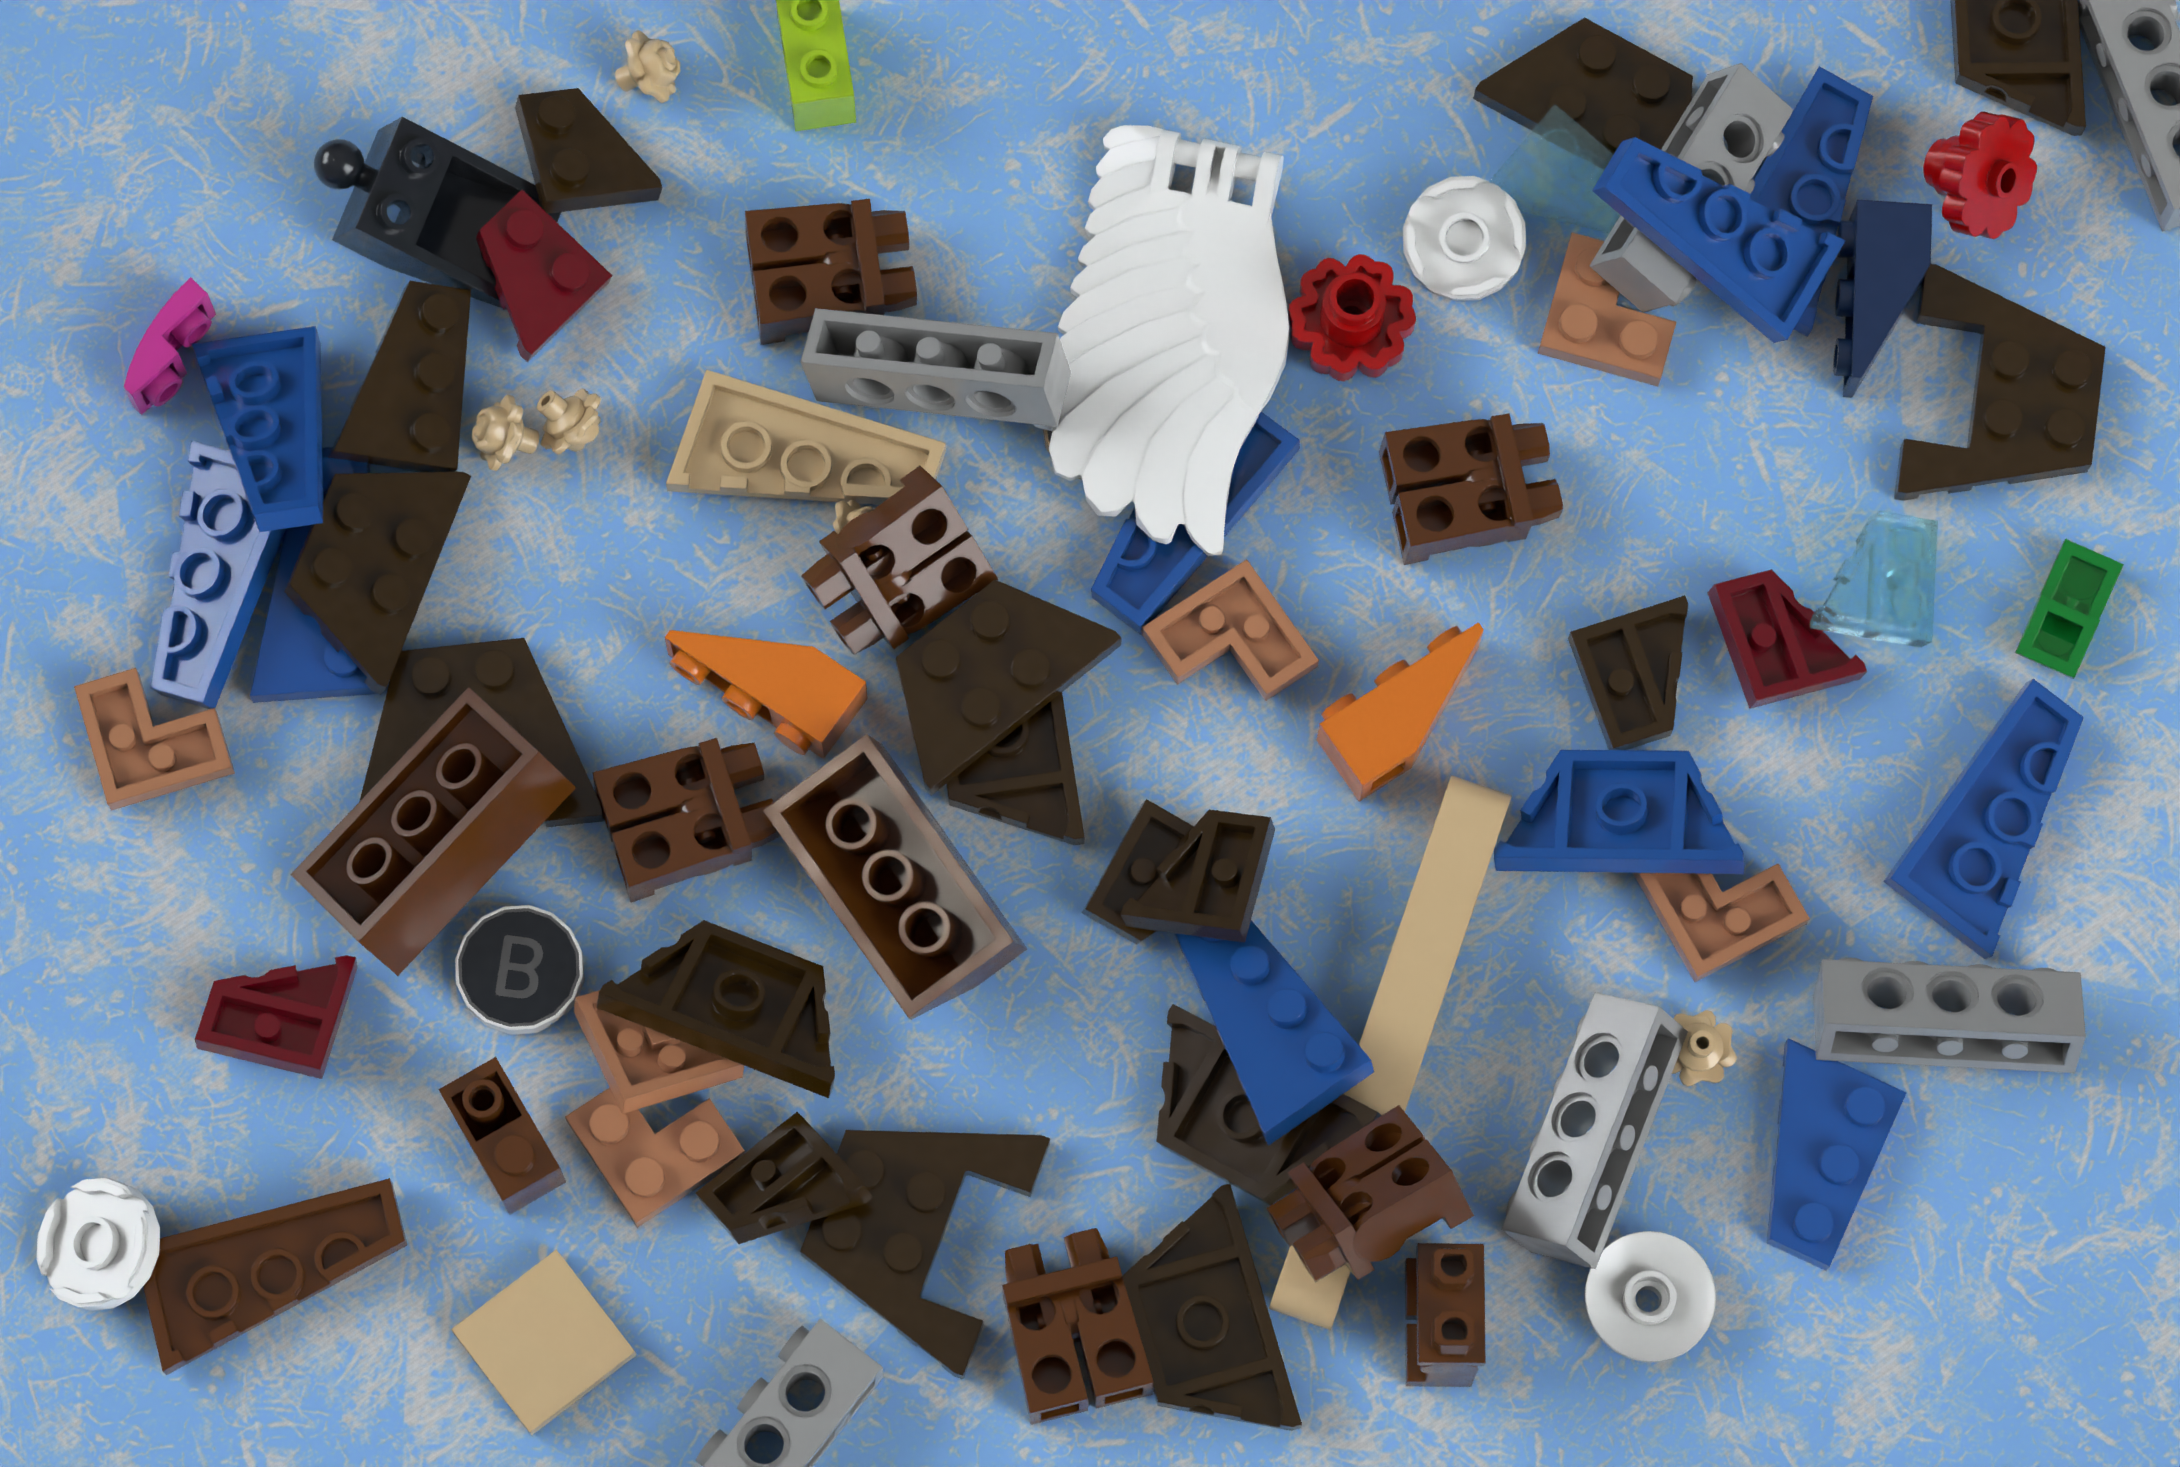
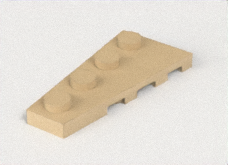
(790, 448)

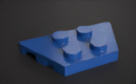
(1621, 817)

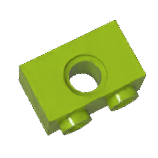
(816, 63)

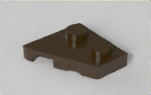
(579, 155)
(1633, 672)
(1134, 867)
(1208, 881)
(782, 1184)

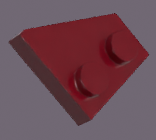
(538, 271)
(1773, 641)
(280, 1017)

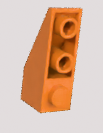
(784, 683)
(1386, 728)

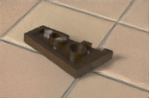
(415, 386)

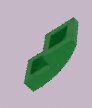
(2069, 608)

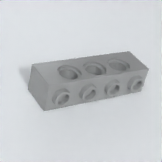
(2128, 79)
(1726, 105)
(936, 367)
(1976, 1033)
(1602, 1161)
(808, 1355)

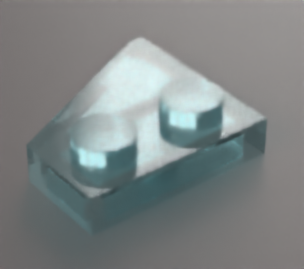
(1556, 173)

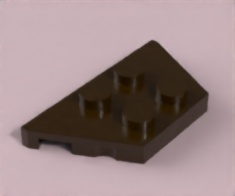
(2022, 57)
(1597, 81)
(374, 560)
(990, 673)
(1026, 779)
(735, 1003)
(1216, 1128)
(1210, 1322)

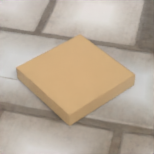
(544, 1342)

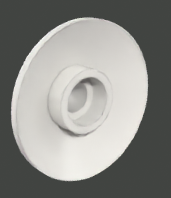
(1668, 1269)

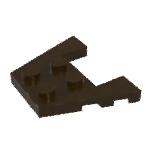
(2030, 395)
(504, 678)
(890, 1243)

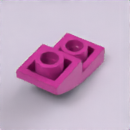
(156, 365)

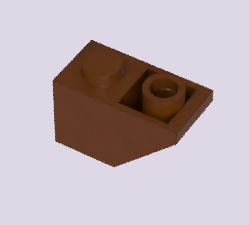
(502, 1135)

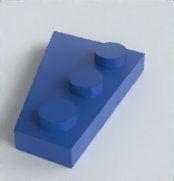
(1825, 1151)

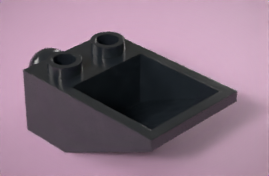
(439, 204)

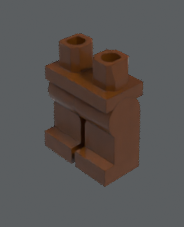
(824, 261)
(1466, 484)
(900, 564)
(681, 815)
(1367, 1198)
(1449, 1304)
(1070, 1307)

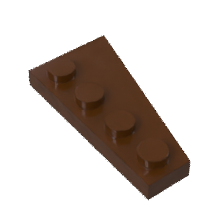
(256, 1266)

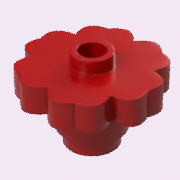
(1983, 174)
(1348, 342)

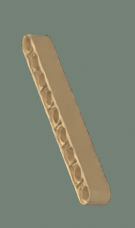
(1411, 993)

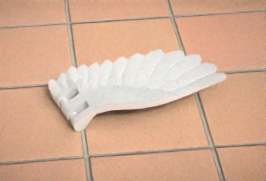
(1170, 332)

